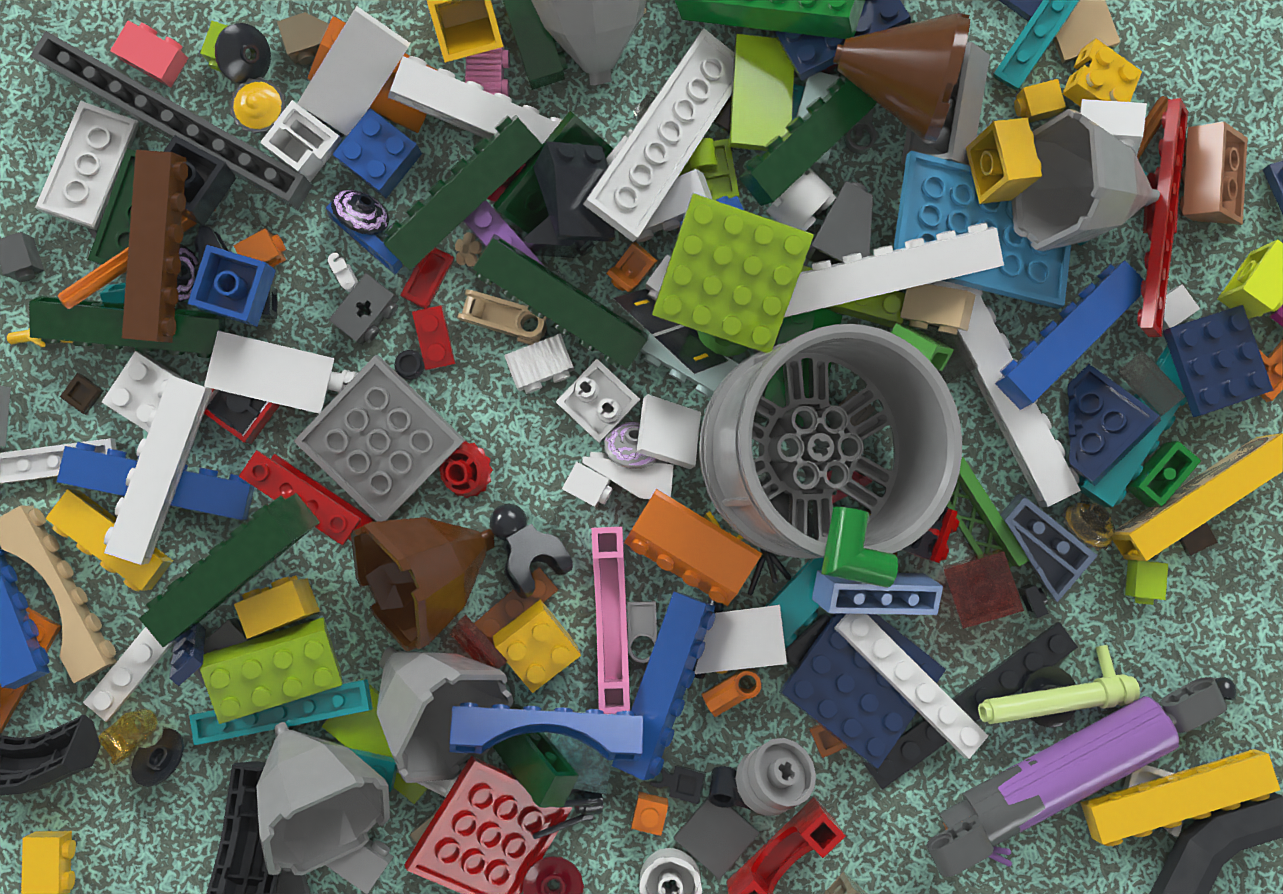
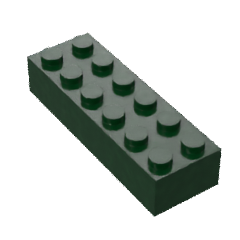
(228, 567)

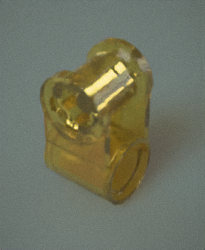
(124, 737)

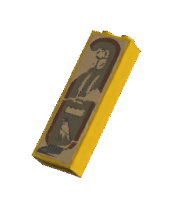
(1201, 498)

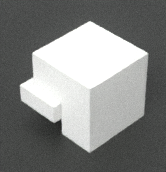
(301, 141)

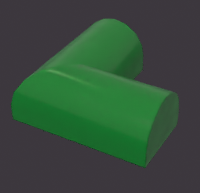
(847, 557)

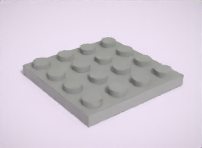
(379, 439)

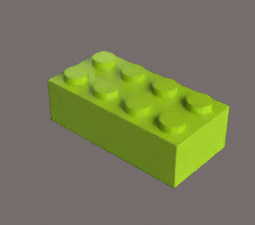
(271, 670)

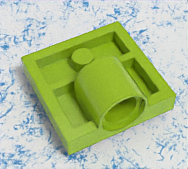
(717, 165)

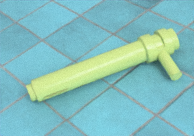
(1101, 693)

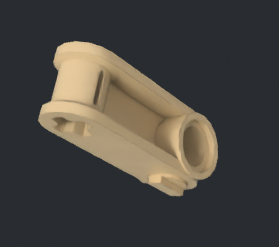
(501, 316)

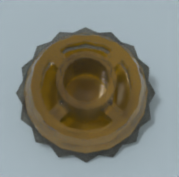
(1090, 524)

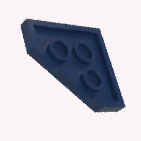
(1103, 423)

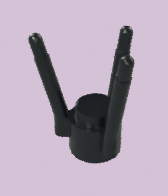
(585, 802)

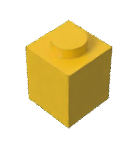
(1040, 101)

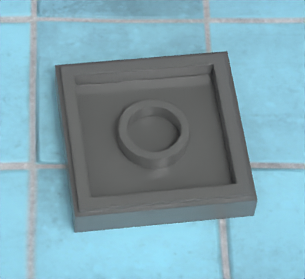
(716, 836)

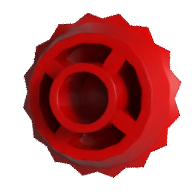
(474, 470)

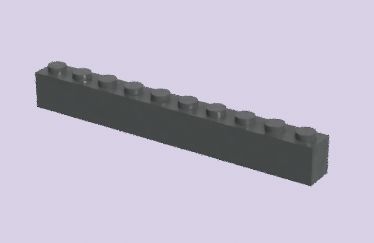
(170, 119)

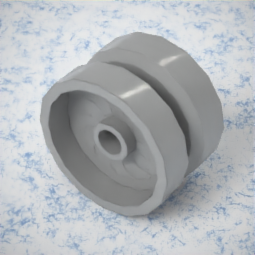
(775, 777)

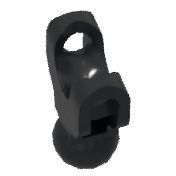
(526, 546)

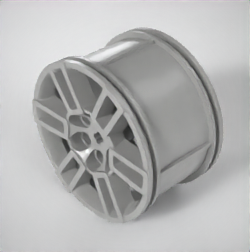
(913, 404)

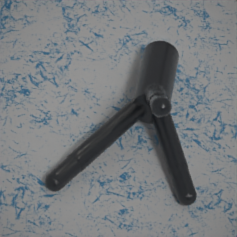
(771, 560)

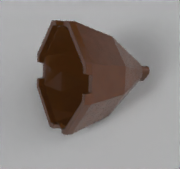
(418, 573)

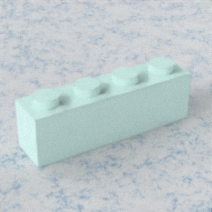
(706, 381)

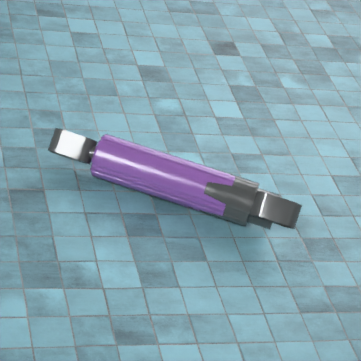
(1069, 773)

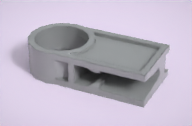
(641, 623)

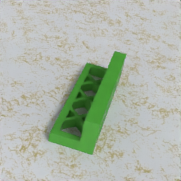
(989, 516)

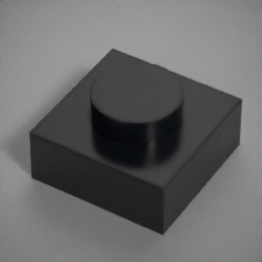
(1034, 600)

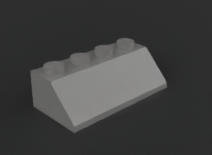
(963, 114)

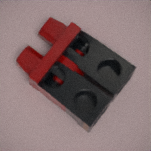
(933, 543)

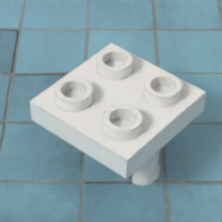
(598, 400)

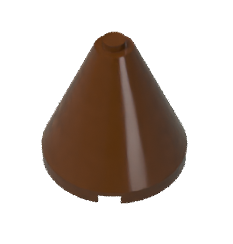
(909, 69)

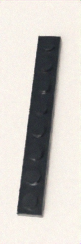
(999, 682)

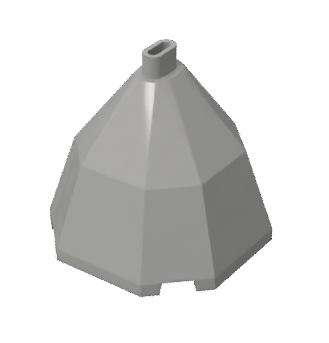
(592, 30)
(1085, 184)
(418, 705)
(315, 802)

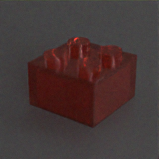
(983, 588)

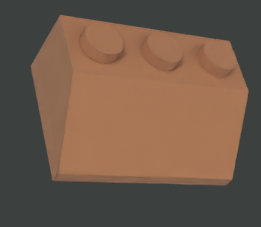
(1214, 174)

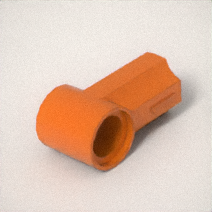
(730, 693)

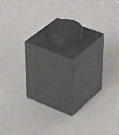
(19, 257)

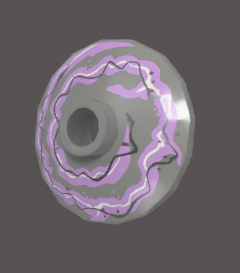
(621, 447)

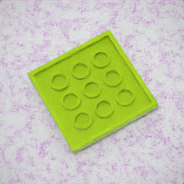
(732, 273)

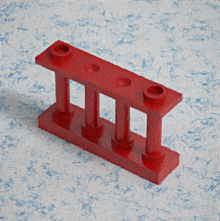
(279, 477)

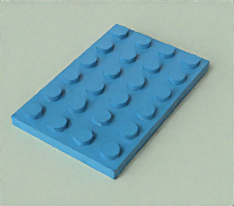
(943, 198)

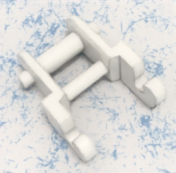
(343, 272)

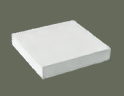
(668, 432)

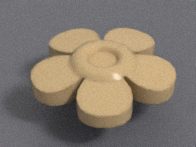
(467, 249)

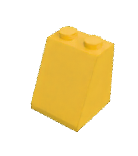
(464, 27)

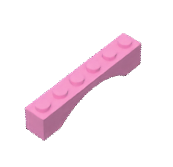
(611, 619)

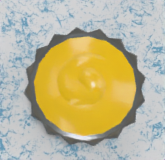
(257, 105)

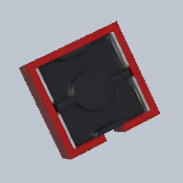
(240, 414)

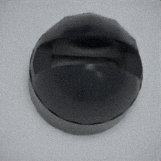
(1227, 688)

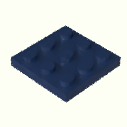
(1217, 360)

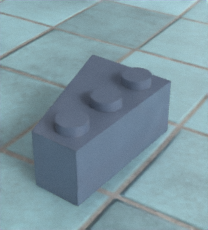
(1051, 550)

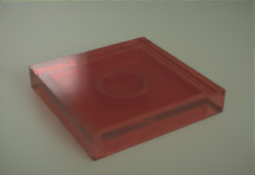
(476, 643)

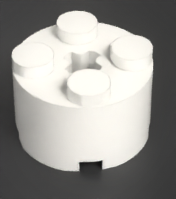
(801, 200)
(670, 865)

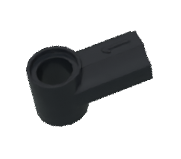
(723, 788)

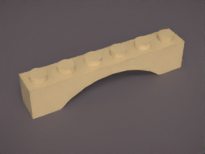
(83, 645)

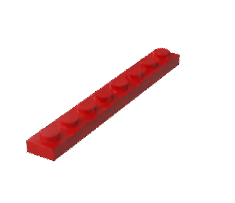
(1162, 229)

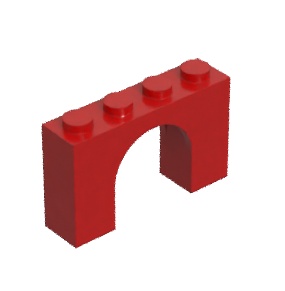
(806, 831)

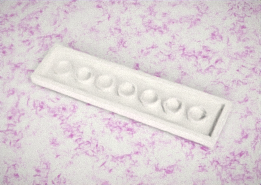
(665, 137)

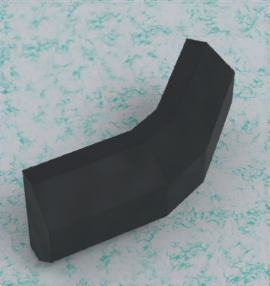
(46, 759)
(1216, 839)
(240, 856)

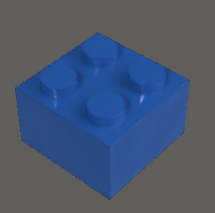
(377, 153)
(232, 285)

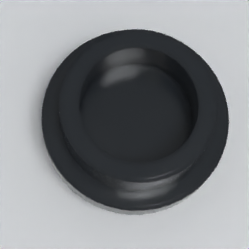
(409, 364)

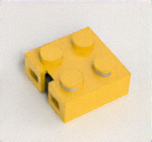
(1101, 75)

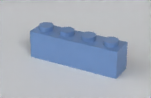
(907, 595)

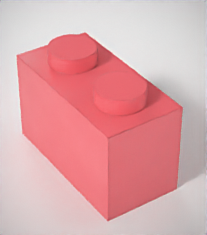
(150, 54)

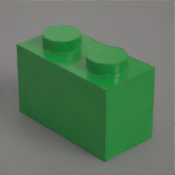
(1163, 474)

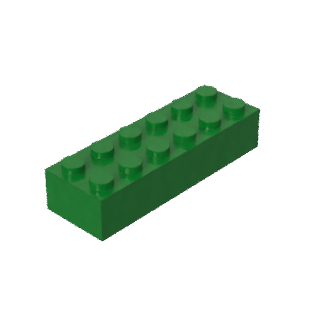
(806, 17)

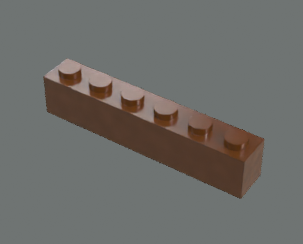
(154, 246)

